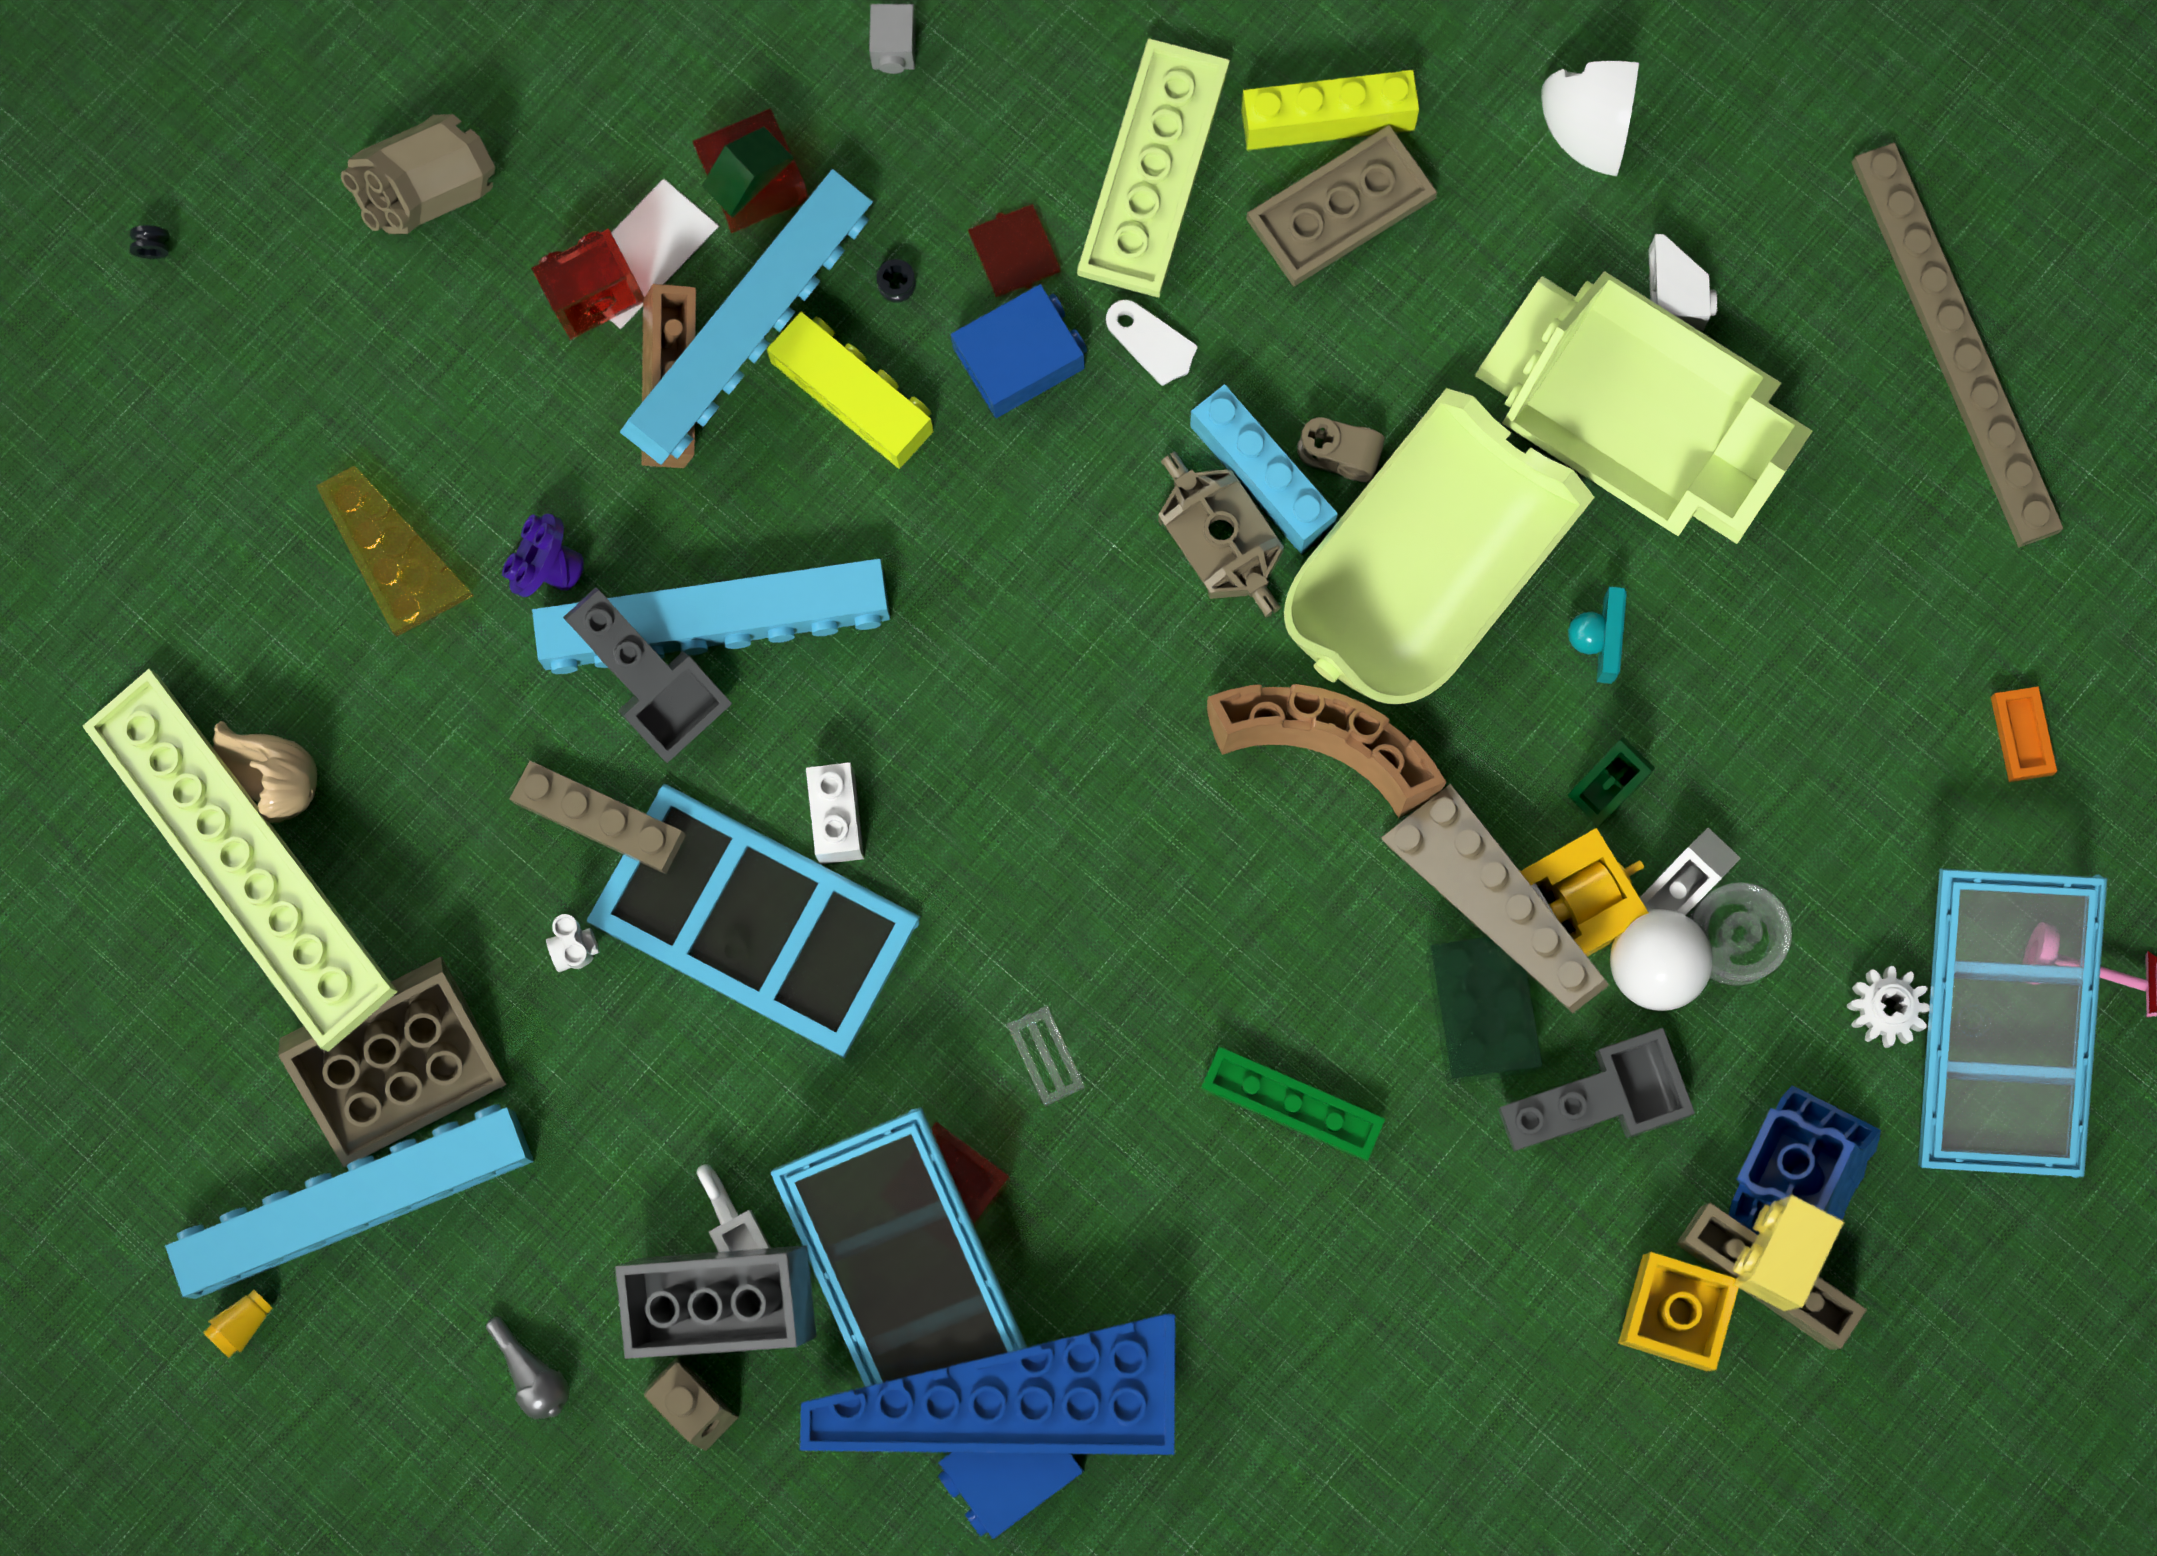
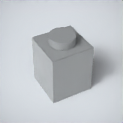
(892, 37)

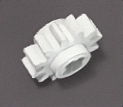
(1872, 1009)

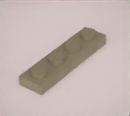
(597, 817)

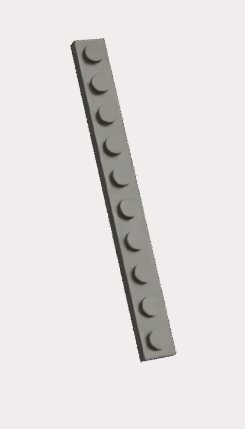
(1957, 345)

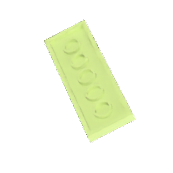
(1153, 168)

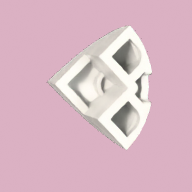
(1592, 112)

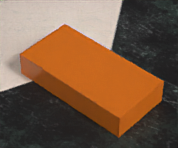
(2023, 734)

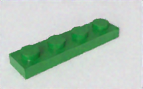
(1293, 1104)

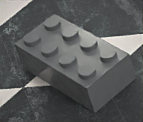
(716, 1302)

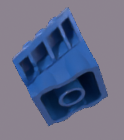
(1804, 1153)

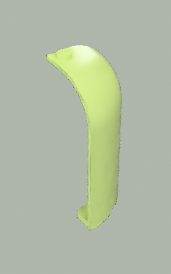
(1430, 554)

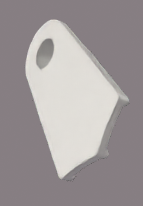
(1151, 342)

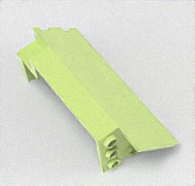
(1643, 405)

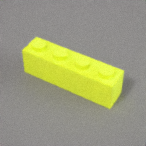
(1329, 109)
(850, 389)

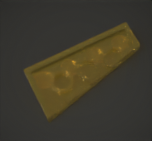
(395, 562)

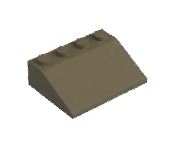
(397, 1068)

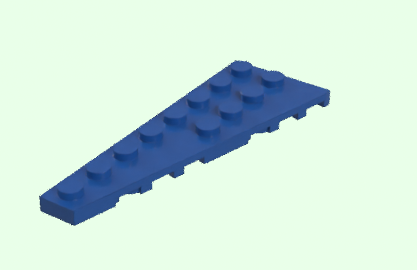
(1062, 1396)

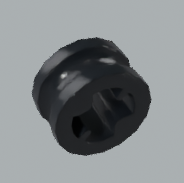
(149, 242)
(887, 269)

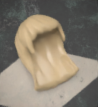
(270, 770)

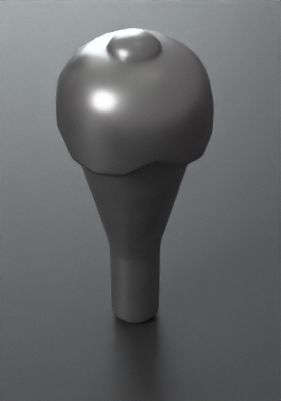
(539, 1389)

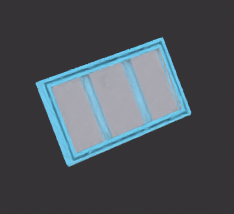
(2012, 1022)

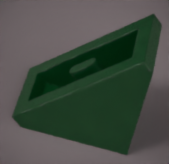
(745, 169)
(1611, 781)

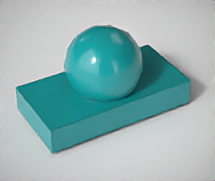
(1602, 634)

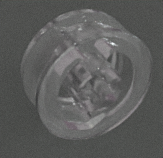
(1761, 907)

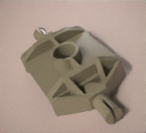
(1224, 566)

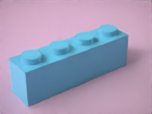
(1263, 469)

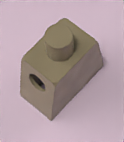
(689, 1404)

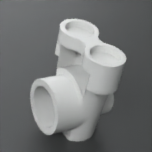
(571, 945)

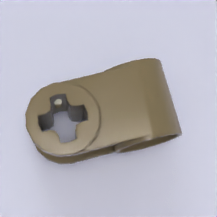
(1345, 449)

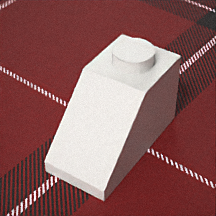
(1680, 284)
(1691, 875)

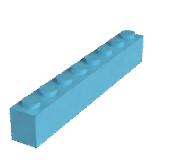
(746, 317)
(729, 613)
(349, 1202)

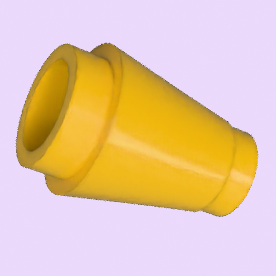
(238, 1323)

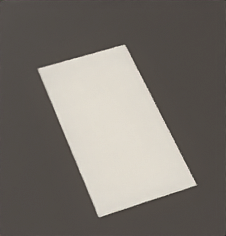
(660, 238)

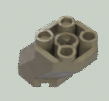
(418, 175)

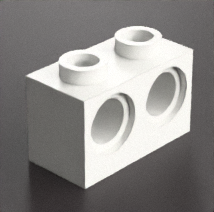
(834, 813)

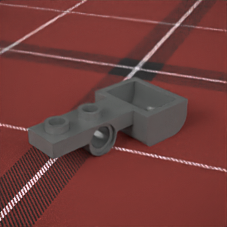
(669, 700)
(1635, 1085)

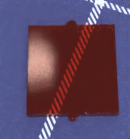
(1014, 250)

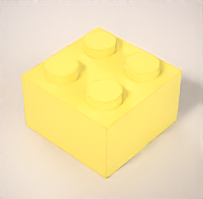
(1787, 1252)

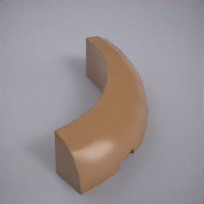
(1331, 726)

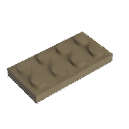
(1341, 205)

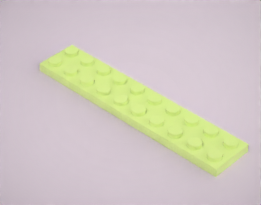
(240, 861)

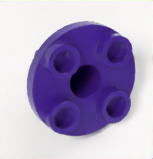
(542, 558)

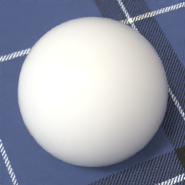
(1661, 960)

